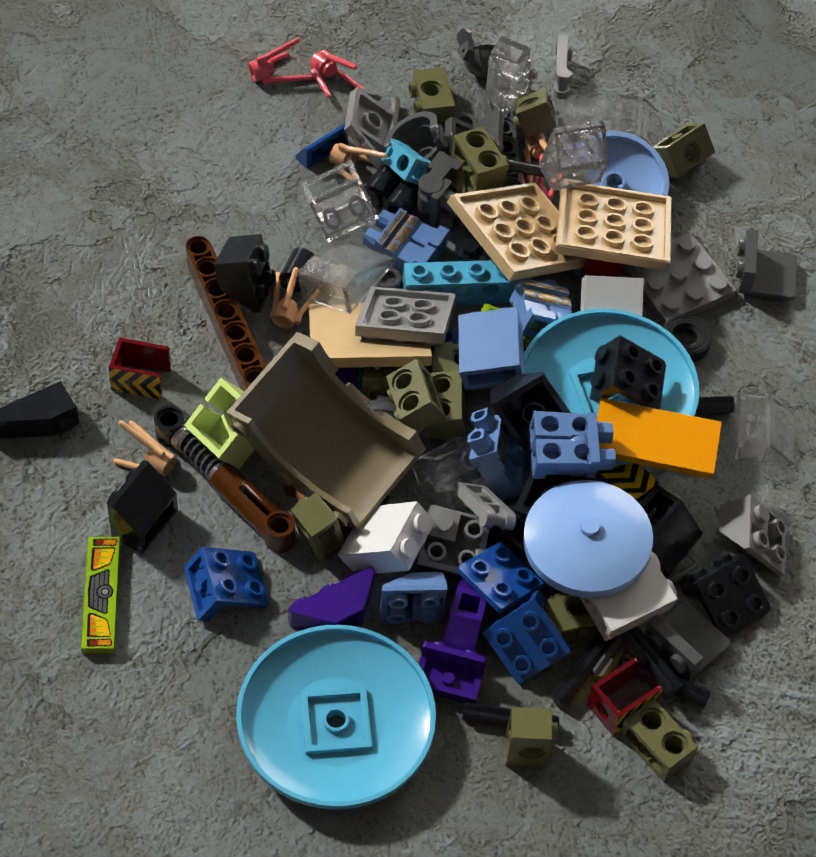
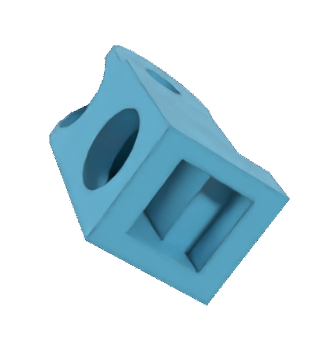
(405, 161)

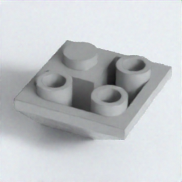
(755, 531)
(451, 540)

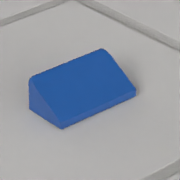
(322, 147)

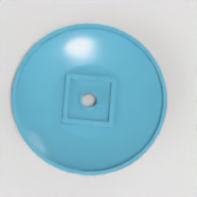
(568, 350)
(342, 674)

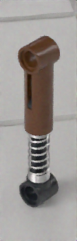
(227, 481)

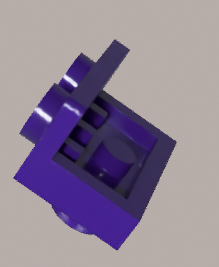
(452, 672)

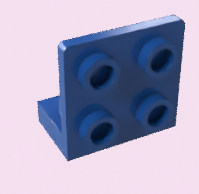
(500, 577)
(224, 578)
(526, 638)

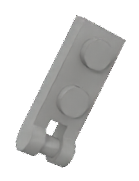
(562, 68)
(486, 506)

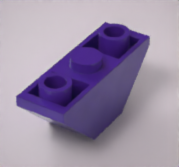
(335, 603)
(465, 618)

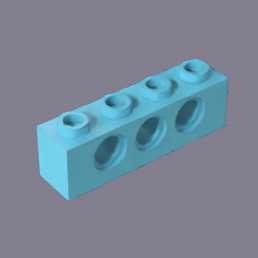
(470, 280)

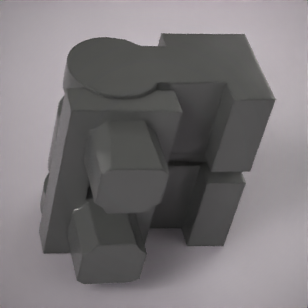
(435, 188)

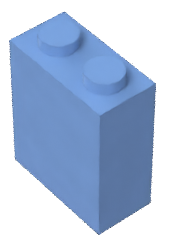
(490, 347)

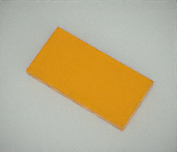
(661, 438)

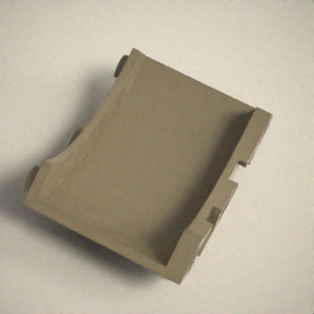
(323, 433)

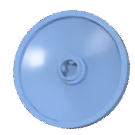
(634, 165)
(588, 538)

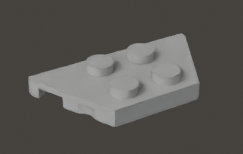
(370, 120)

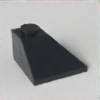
(519, 398)

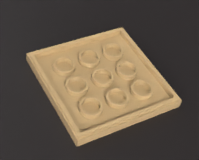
(615, 226)
(515, 229)
(337, 336)

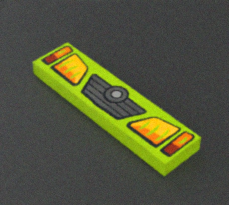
(101, 595)

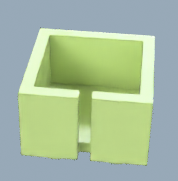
(216, 430)

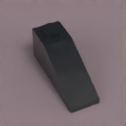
(39, 414)

